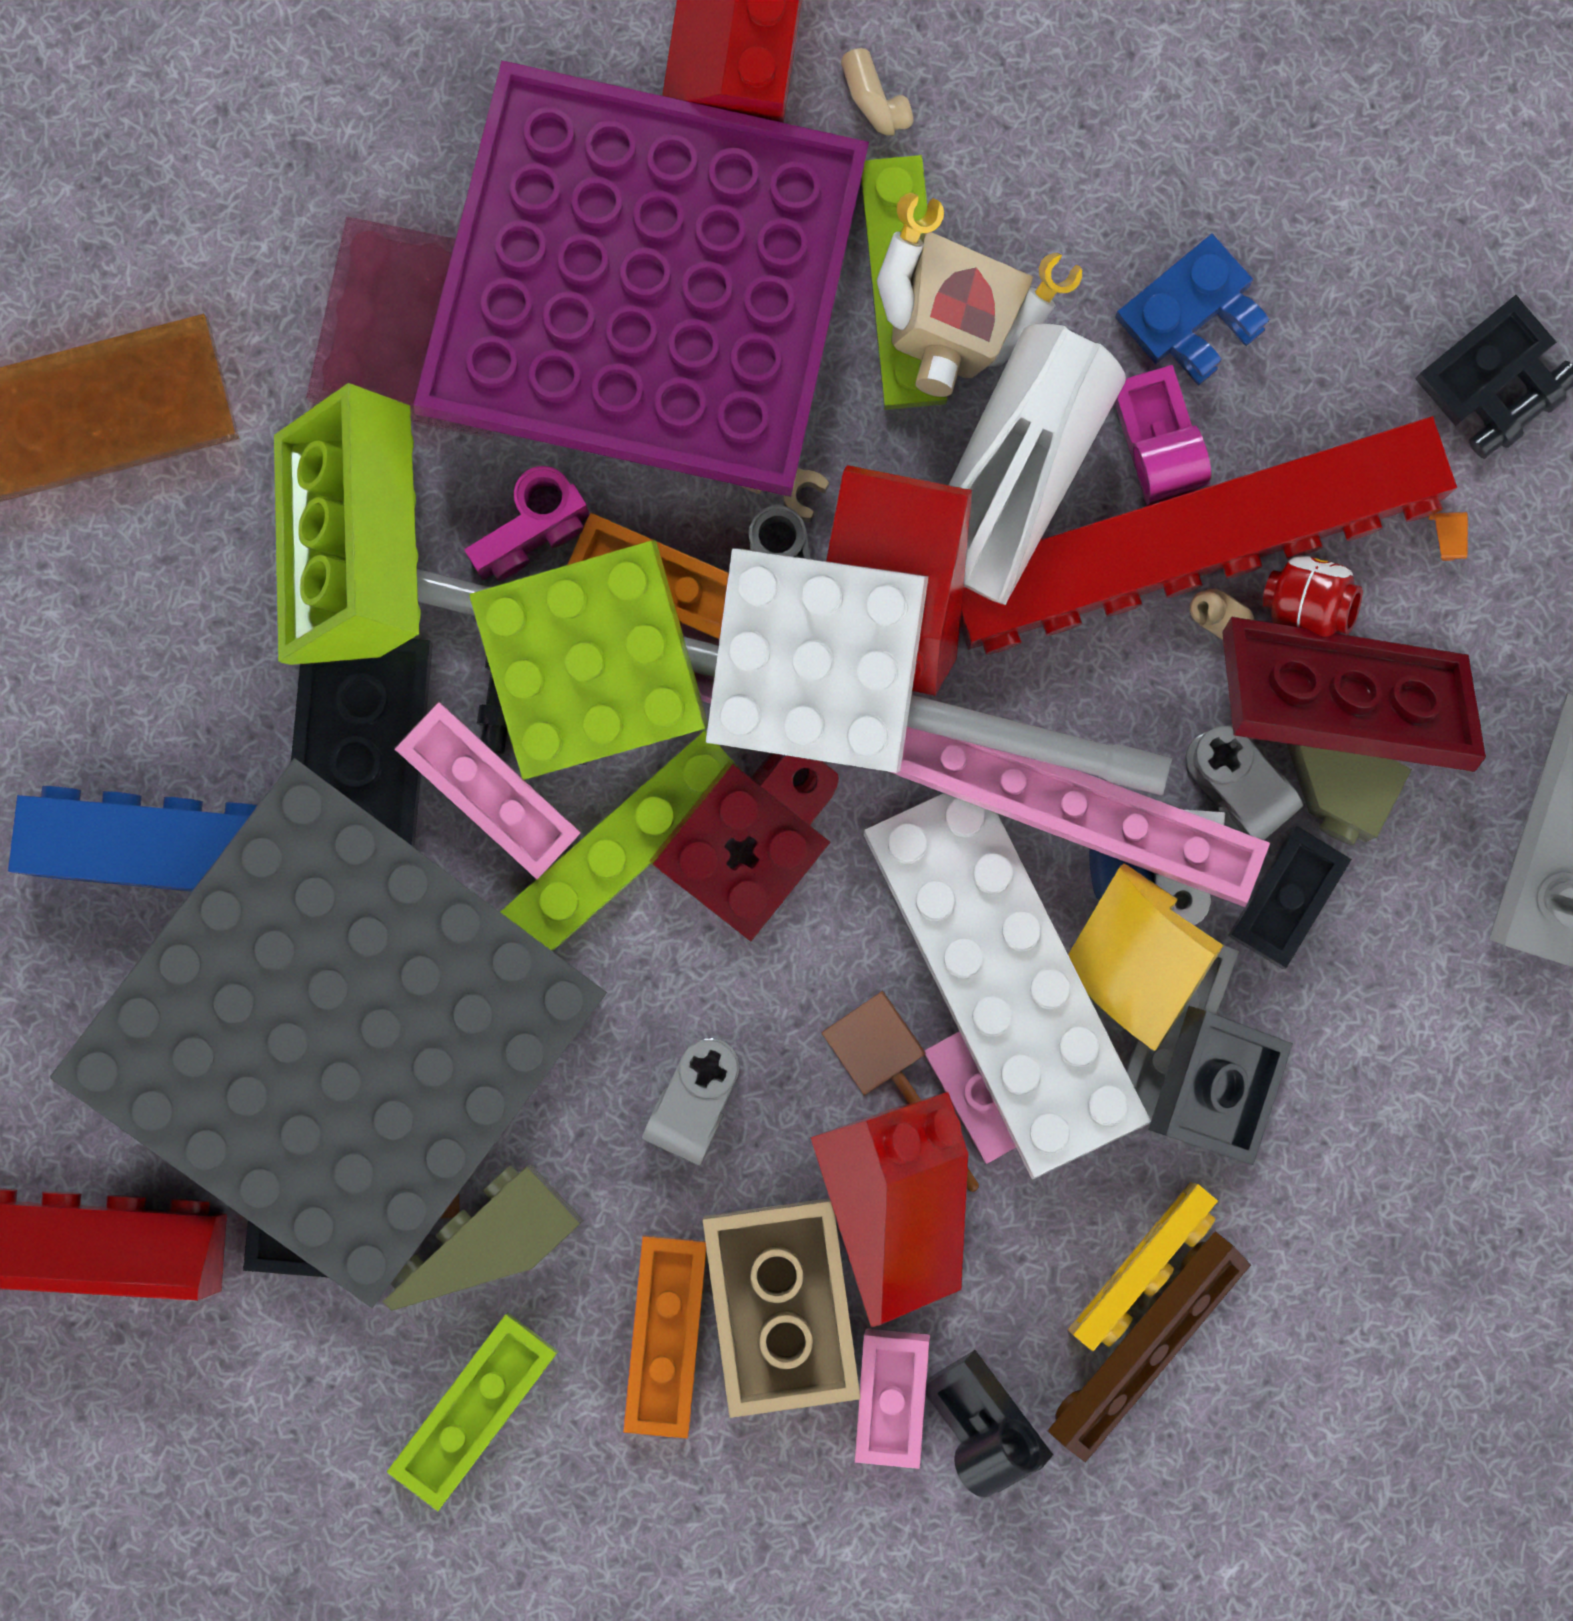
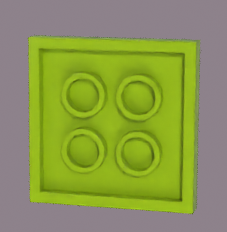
(589, 660)

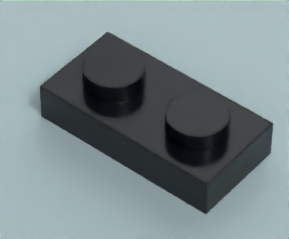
(1289, 897)

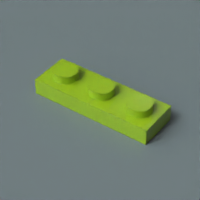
(472, 1411)

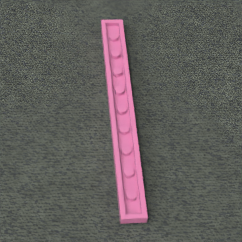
(1078, 808)

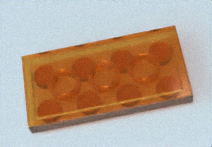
(111, 406)

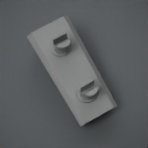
(1538, 893)

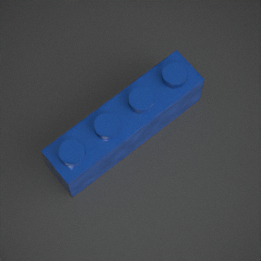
(120, 838)

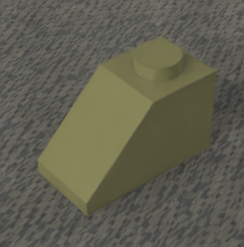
(1348, 790)

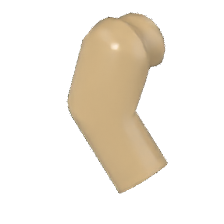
(869, 96)
(1214, 609)

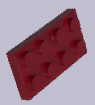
(1352, 695)

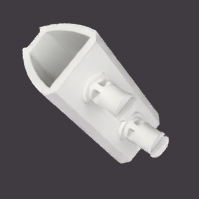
(1031, 449)

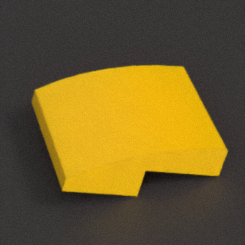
(1141, 957)

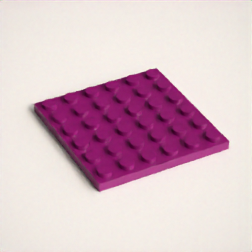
(643, 278)

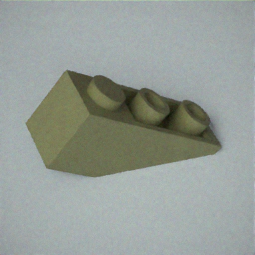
(502, 1239)

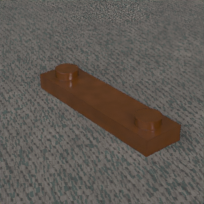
(1093, 1412)

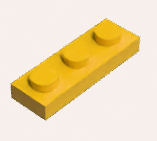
(1145, 1268)

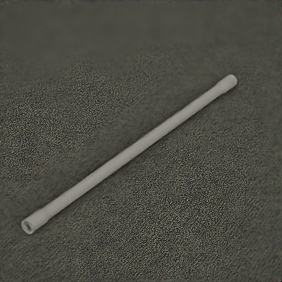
(1112, 762)

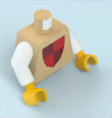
(957, 304)

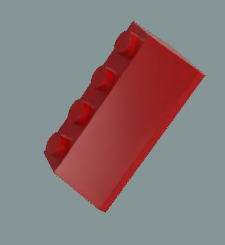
(733, 54)
(111, 1247)

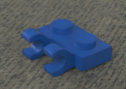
(1184, 300)

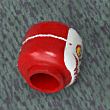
(1314, 596)

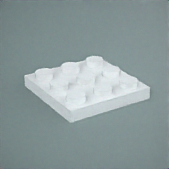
(816, 659)

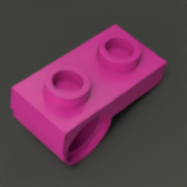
(1160, 436)
(506, 548)

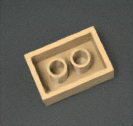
(781, 1308)

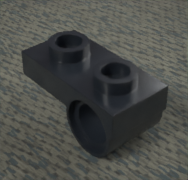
(993, 1432)

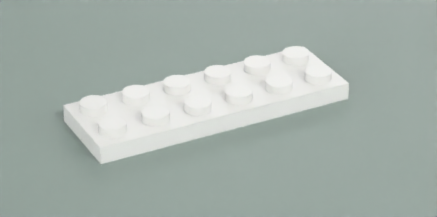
(1007, 981)

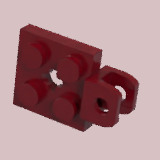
(766, 810)

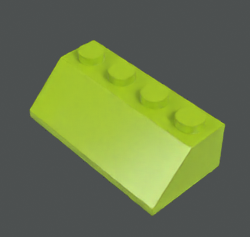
(345, 530)

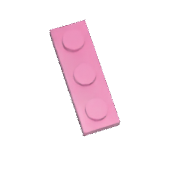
(487, 790)

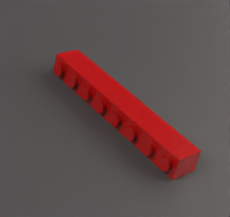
(1215, 531)

